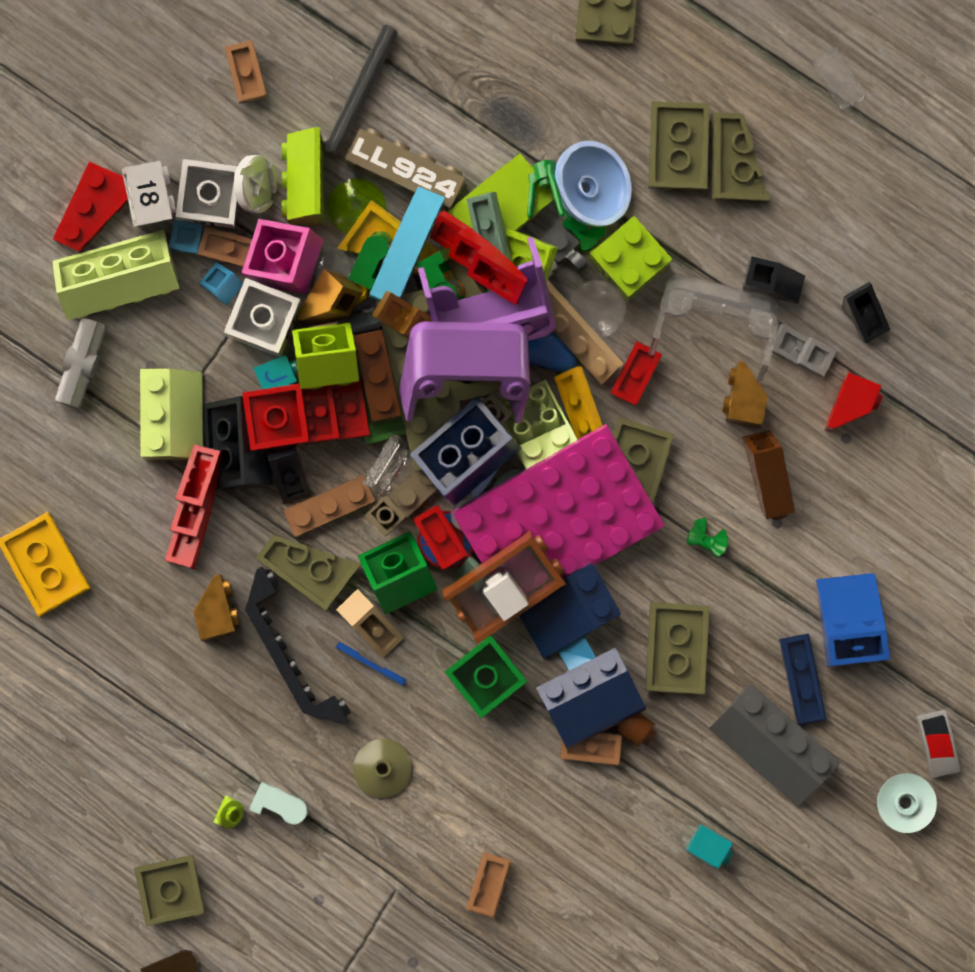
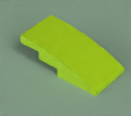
(512, 190)

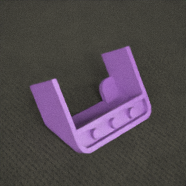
(532, 312)
(466, 353)

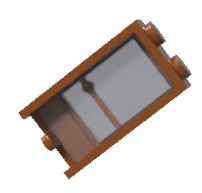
(530, 568)

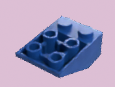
(852, 620)

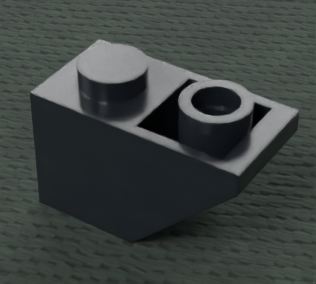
(773, 280)

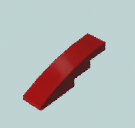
(482, 259)
(194, 506)

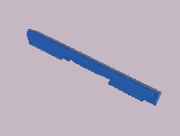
(385, 671)

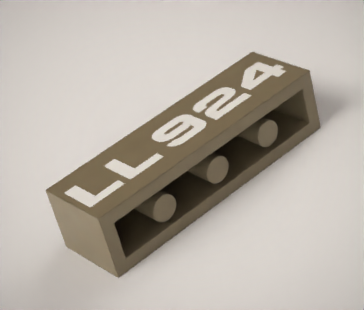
(403, 169)

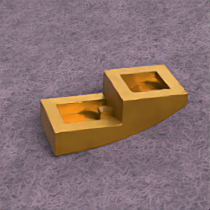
(399, 314)

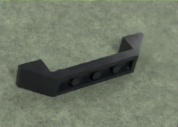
(262, 590)

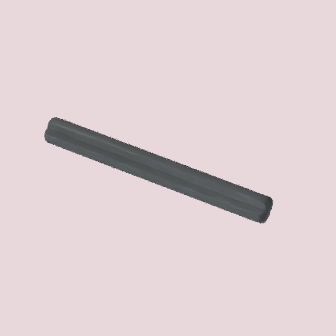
(360, 90)

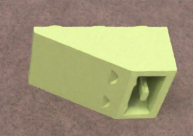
(543, 426)

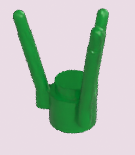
(545, 176)

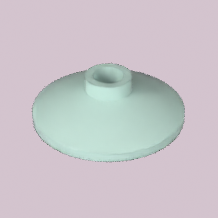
(921, 808)

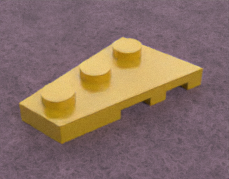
(377, 219)

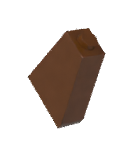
(769, 474)

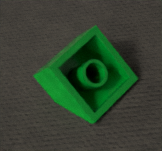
(397, 572)

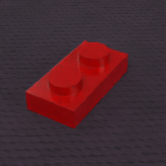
(635, 374)
(440, 537)

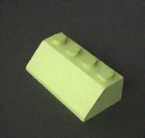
(115, 275)

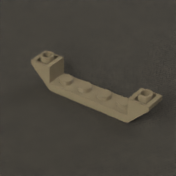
(417, 487)

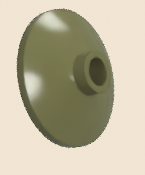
(398, 765)

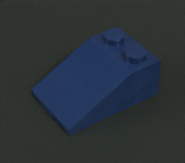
(570, 611)

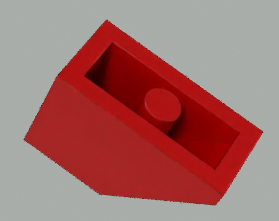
(854, 401)

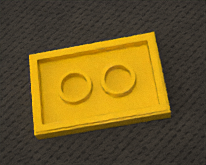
(44, 564)

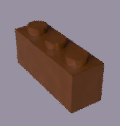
(377, 377)

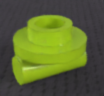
(229, 813)

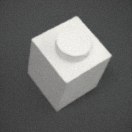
(504, 594)

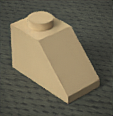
(370, 623)

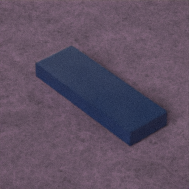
(802, 679)

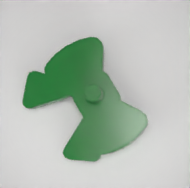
(586, 237)
(715, 544)

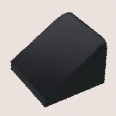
(363, 321)

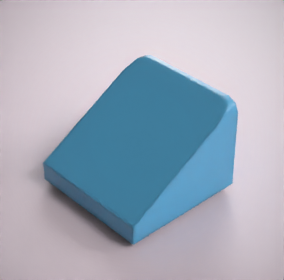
(221, 283)

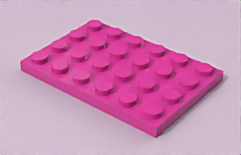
(577, 499)

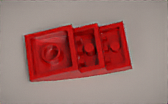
(305, 416)

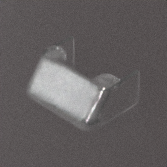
(688, 293)

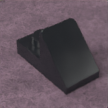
(866, 312)
(289, 474)

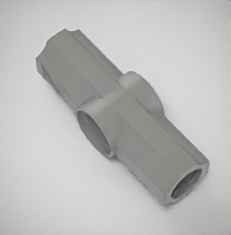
(80, 363)

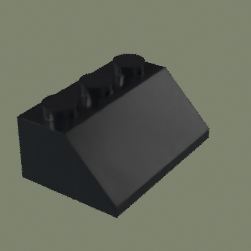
(227, 432)

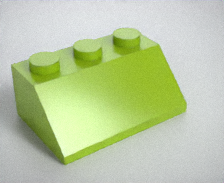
(304, 178)

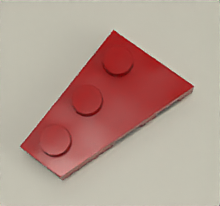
(91, 207)

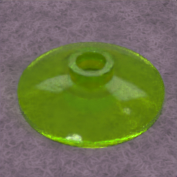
(344, 194)

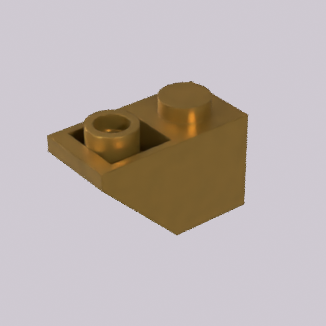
(329, 299)
(747, 398)
(214, 612)

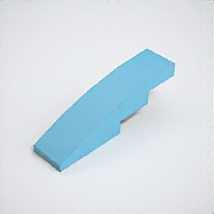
(408, 244)

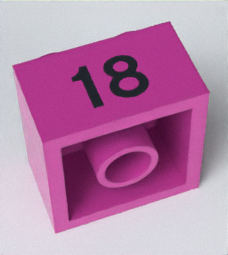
(282, 256)

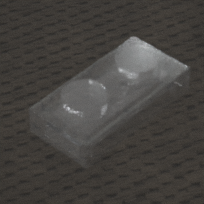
(388, 465)

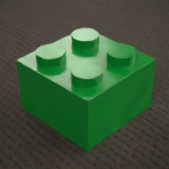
(485, 676)

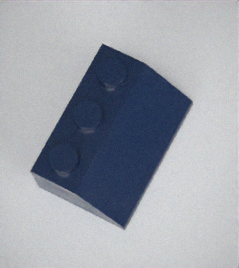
(465, 451)
(591, 698)

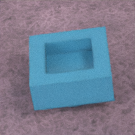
(186, 237)

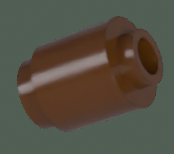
(637, 729)

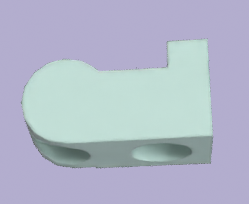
(288, 806)

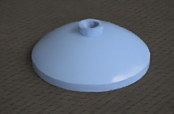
(603, 179)

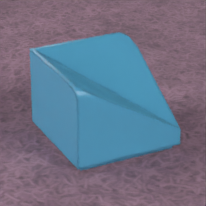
(576, 653)

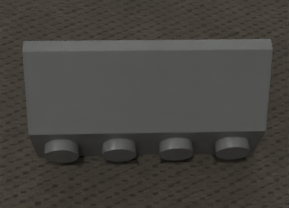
(774, 745)

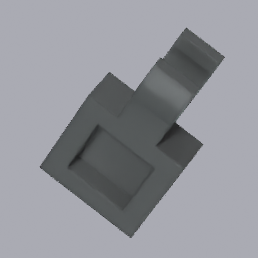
(566, 244)

